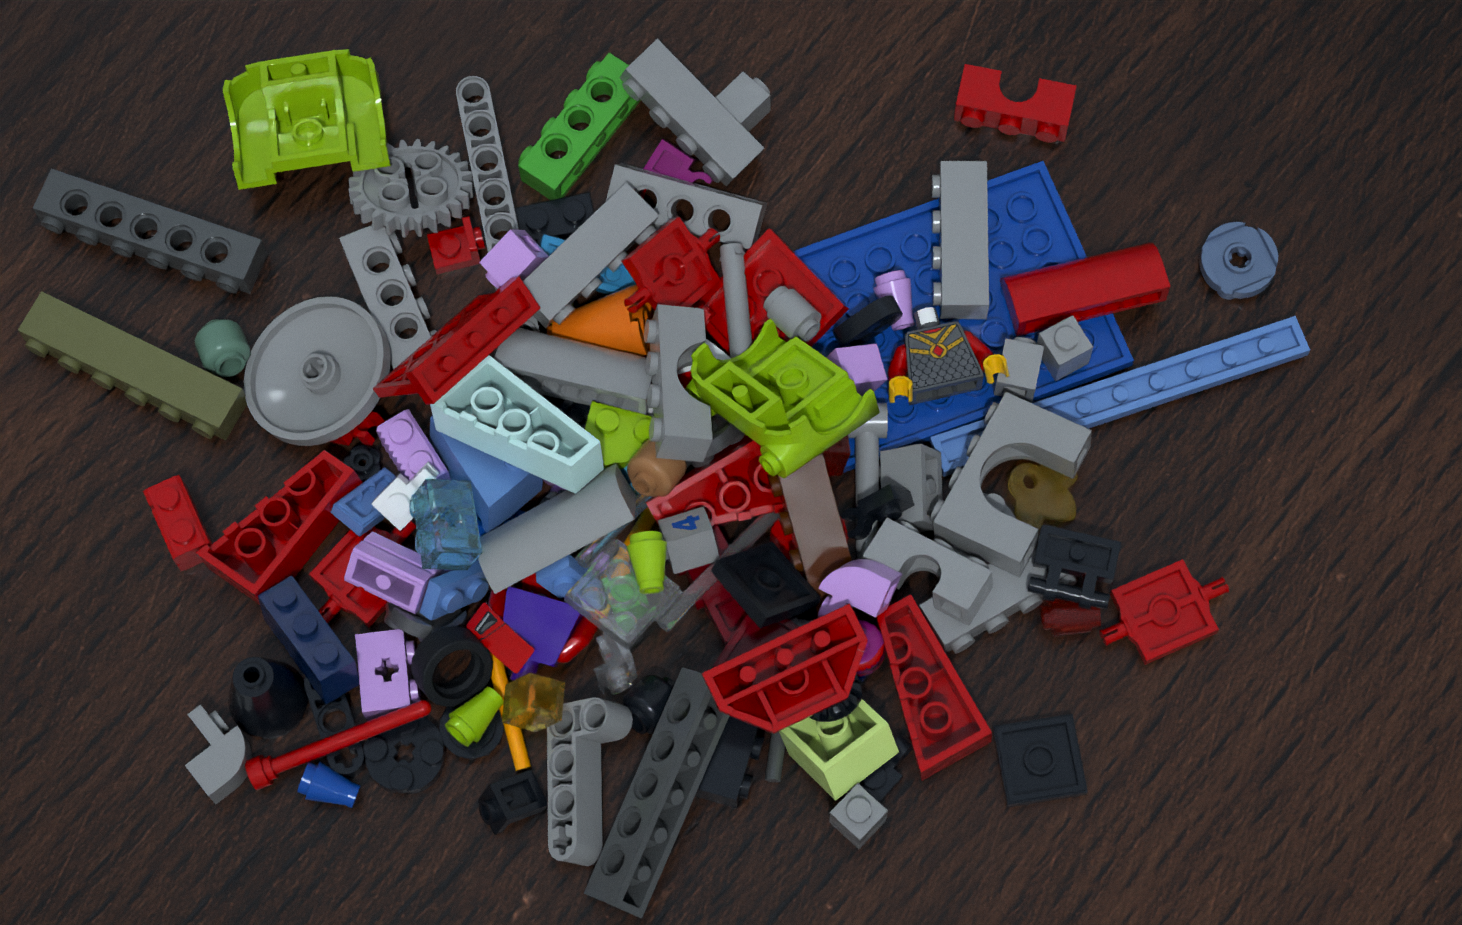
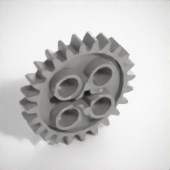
(439, 183)

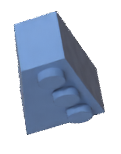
(496, 485)

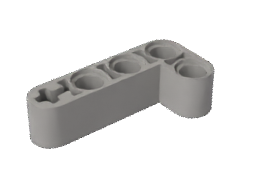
(576, 776)

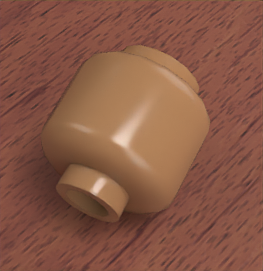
(654, 475)

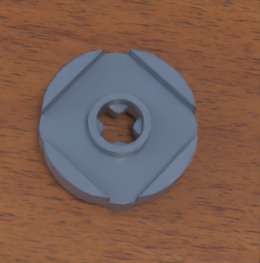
(1245, 241)

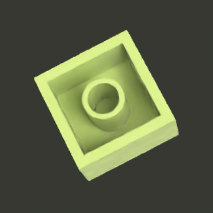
(841, 750)

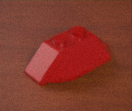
(791, 673)

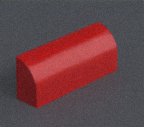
(1086, 288)

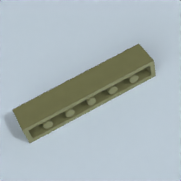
(132, 366)

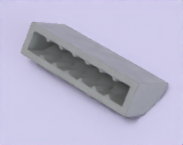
(576, 370)
(556, 529)

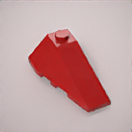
(728, 488)

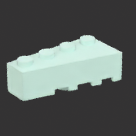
(519, 426)

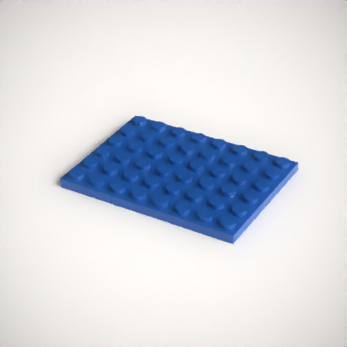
(1024, 234)

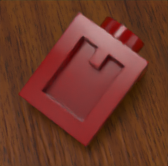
(456, 247)

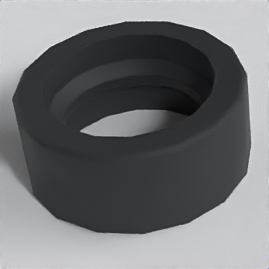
(434, 649)

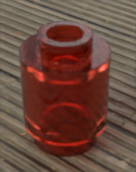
(1067, 619)

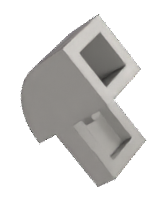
(222, 765)

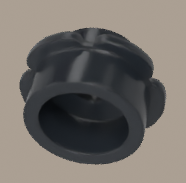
(371, 457)

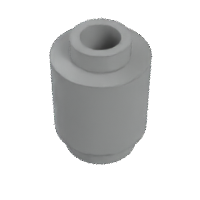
(792, 313)

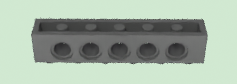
(65, 193)
(658, 797)

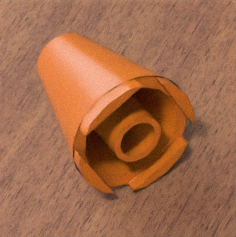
(608, 324)

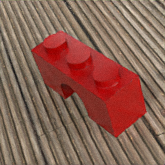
(1041, 116)

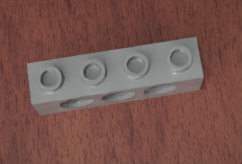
(744, 213)
(364, 251)

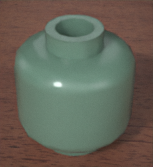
(222, 347)

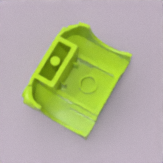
(305, 116)
(781, 398)

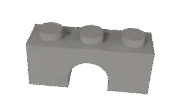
(962, 581)

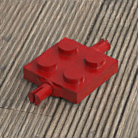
(671, 267)
(343, 595)
(1164, 611)

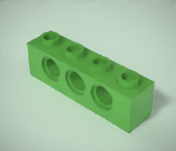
(556, 176)

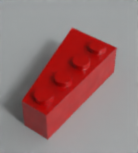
(282, 529)
(932, 697)

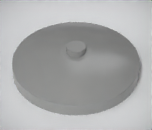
(316, 371)

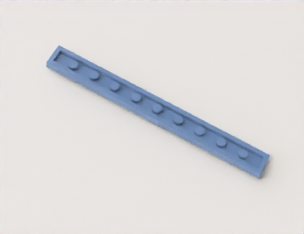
(1153, 383)

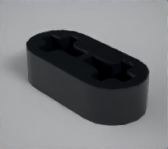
(868, 322)

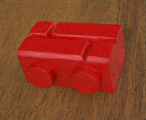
(178, 521)

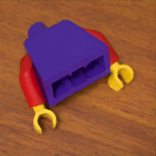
(544, 623)

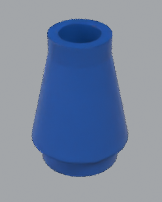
(327, 786)

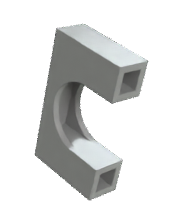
(1012, 432)

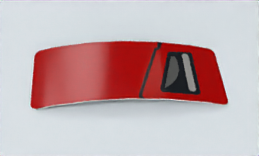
(500, 638)

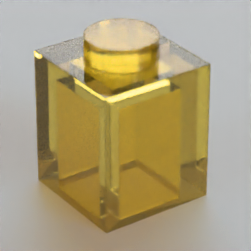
(533, 702)

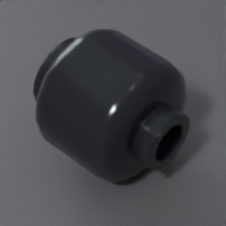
(648, 701)

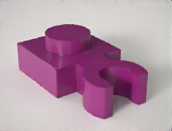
(675, 163)

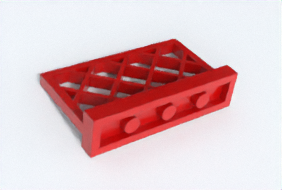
(461, 343)

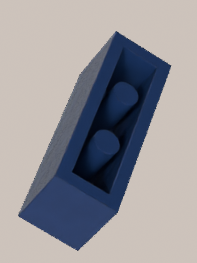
(309, 640)

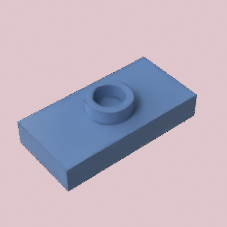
(356, 507)

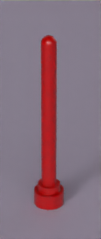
(264, 770)

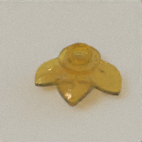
(1047, 497)

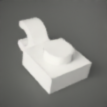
(395, 498)

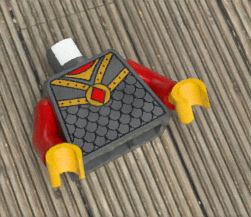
(940, 361)

